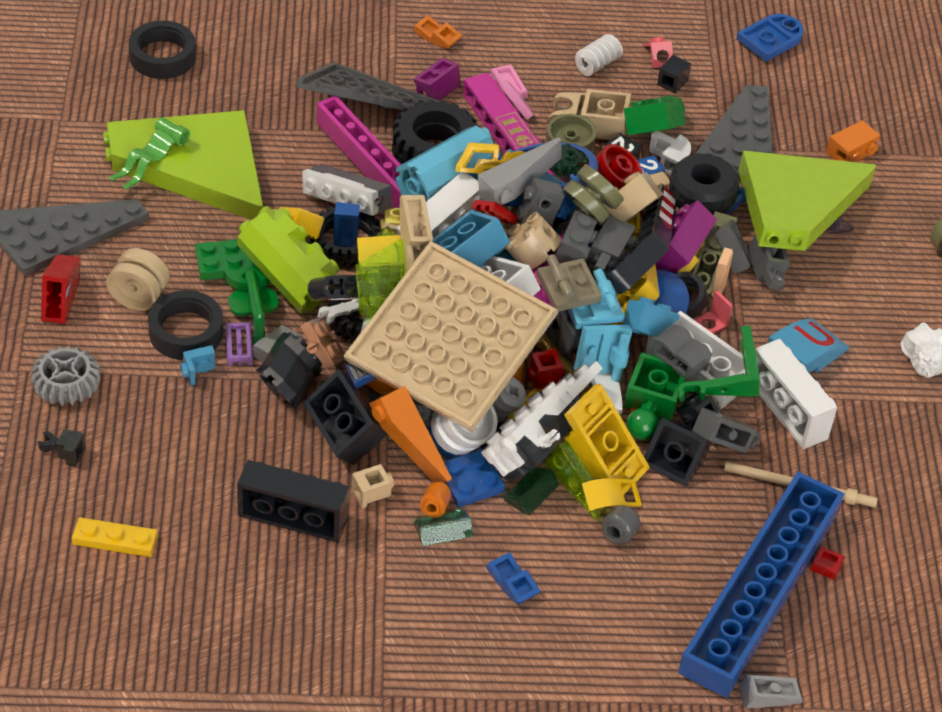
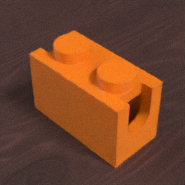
(853, 143)

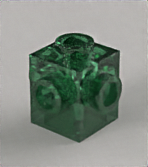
(570, 163)

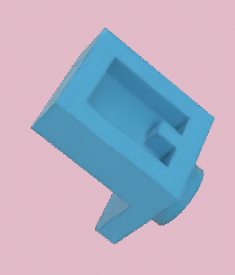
(197, 361)

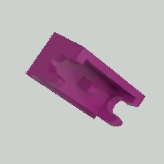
(438, 79)

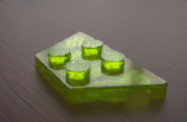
(379, 276)

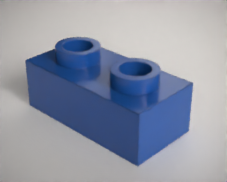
(346, 224)

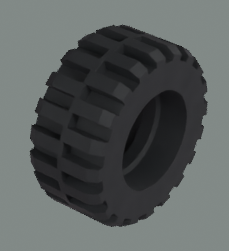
(427, 122)

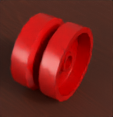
(617, 164)

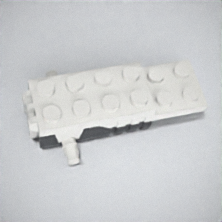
(537, 426)

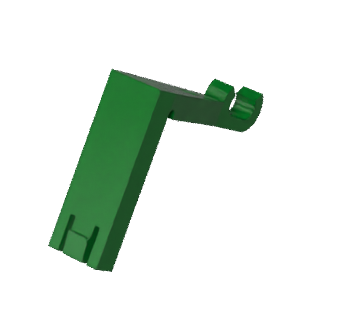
(734, 385)

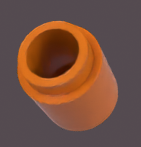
(435, 499)

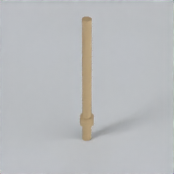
(851, 495)

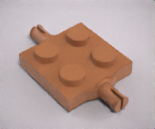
(322, 343)

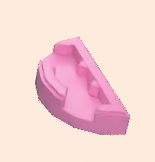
(517, 99)

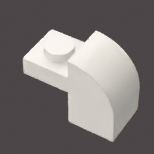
(669, 149)

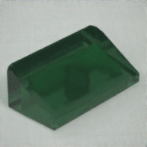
(532, 490)
(446, 528)

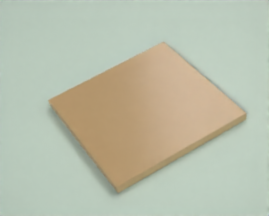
(451, 335)

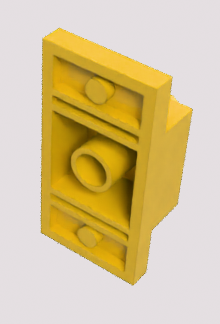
(603, 439)

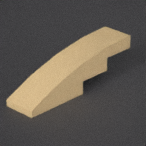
(414, 226)

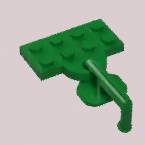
(228, 261)

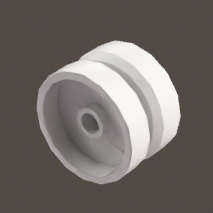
(458, 439)

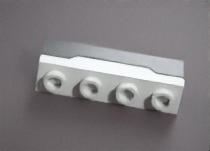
(346, 187)

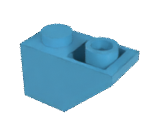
(648, 318)

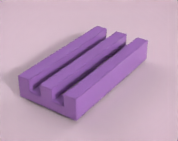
(239, 358)

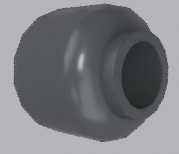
(621, 524)

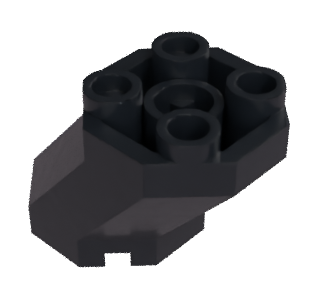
(289, 369)

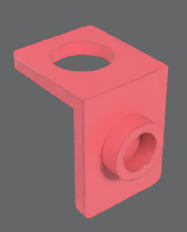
(656, 45)
(719, 313)

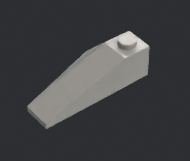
(512, 177)

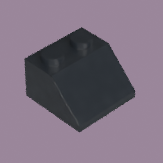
(676, 451)

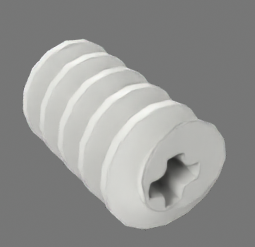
(598, 54)

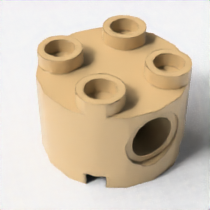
(532, 241)

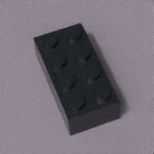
(293, 500)

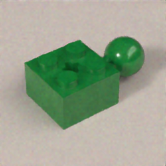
(654, 114)
(652, 395)

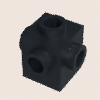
(691, 408)

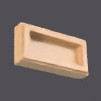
(722, 271)

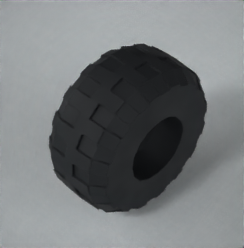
(706, 180)

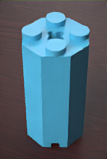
(436, 167)

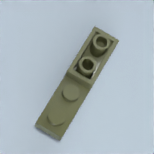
(710, 254)

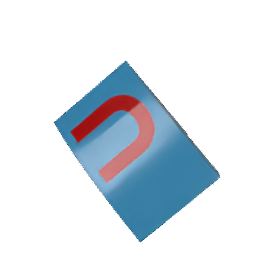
(811, 343)

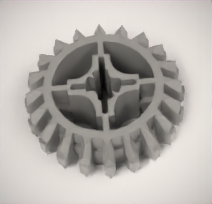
(65, 383)

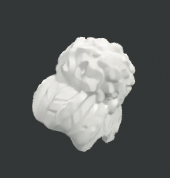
(924, 349)

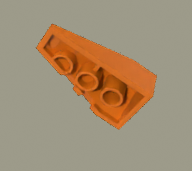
(405, 426)

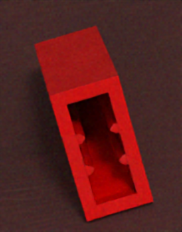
(59, 288)

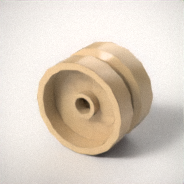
(137, 279)

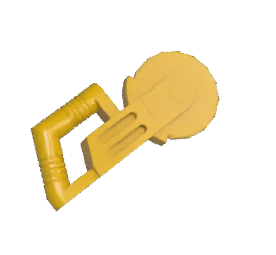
(482, 163)

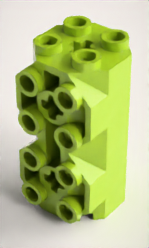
(284, 255)

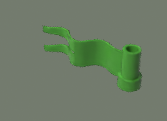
(155, 150)

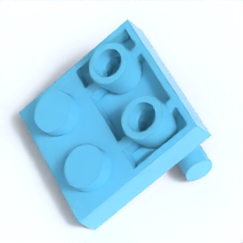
(599, 313)
(605, 345)

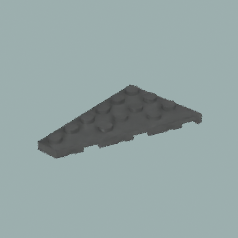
(356, 85)
(742, 127)
(38, 234)

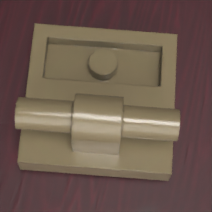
(568, 284)

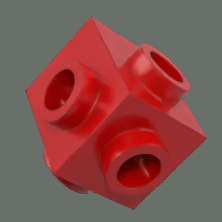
(545, 368)

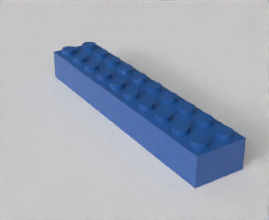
(760, 585)

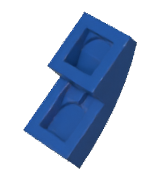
(512, 580)

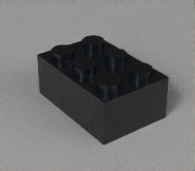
(345, 417)

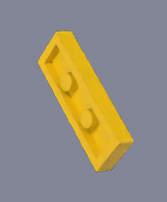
(114, 537)

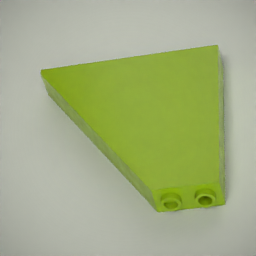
(210, 168)
(798, 196)

